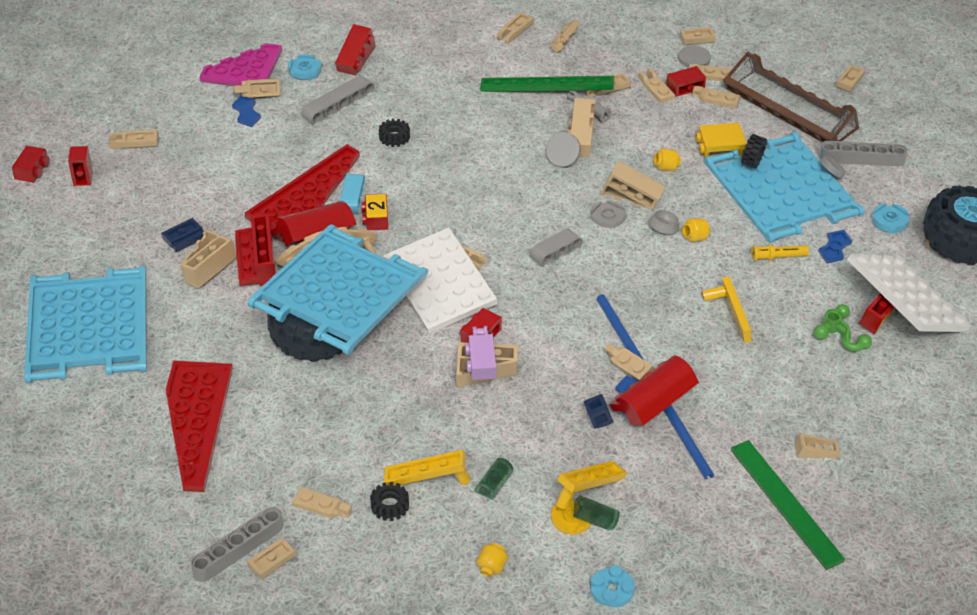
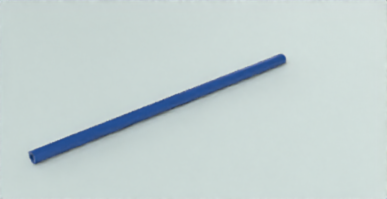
(669, 411)

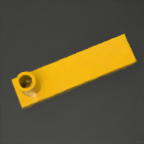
(729, 292)
(429, 468)
(587, 478)

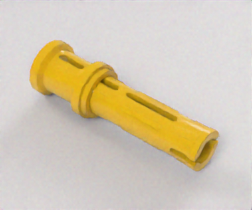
(770, 252)

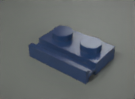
(183, 234)

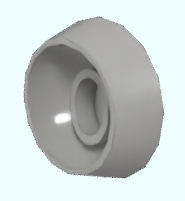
(664, 222)

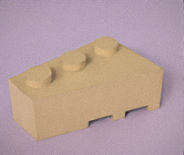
(582, 124)
(632, 186)
(207, 259)
(506, 363)

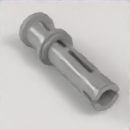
(602, 113)

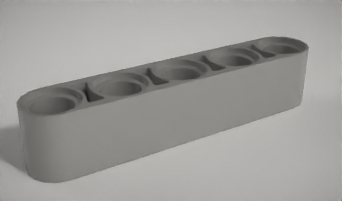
(337, 99)
(864, 153)
(236, 544)

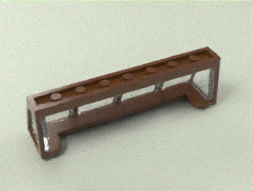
(790, 101)

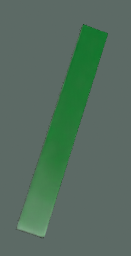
(555, 83)
(788, 505)

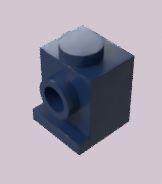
(598, 411)

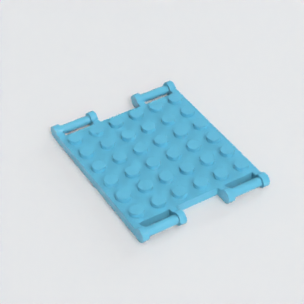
(784, 188)
(338, 288)
(86, 323)

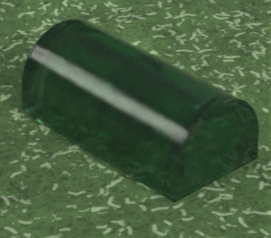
(494, 478)
(596, 513)

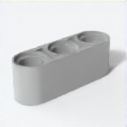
(555, 247)

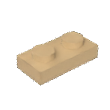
(698, 35)
(850, 78)
(271, 558)

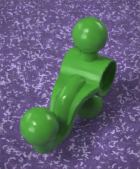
(833, 323)

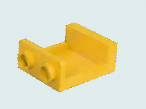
(720, 138)

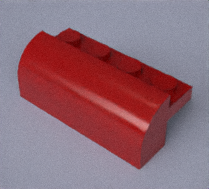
(305, 223)
(255, 251)
(656, 391)

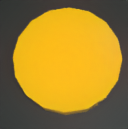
(565, 522)

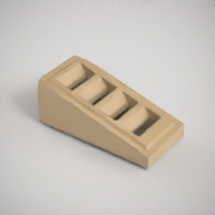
(805, 450)

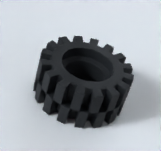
(394, 126)
(754, 151)
(389, 511)

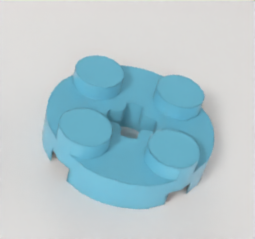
(304, 67)
(883, 214)
(615, 576)

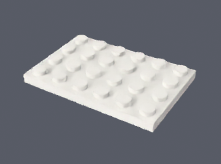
(452, 284)
(909, 293)

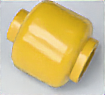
(667, 159)
(696, 229)
(492, 559)

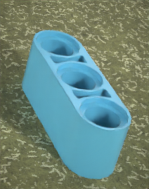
(353, 190)

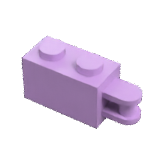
(482, 355)

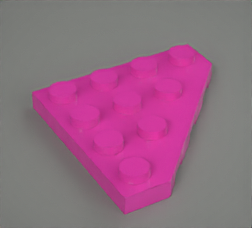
(247, 66)

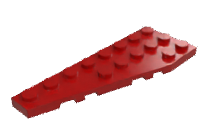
(308, 189)
(196, 405)

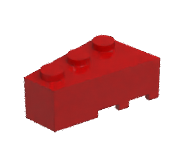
(355, 50)

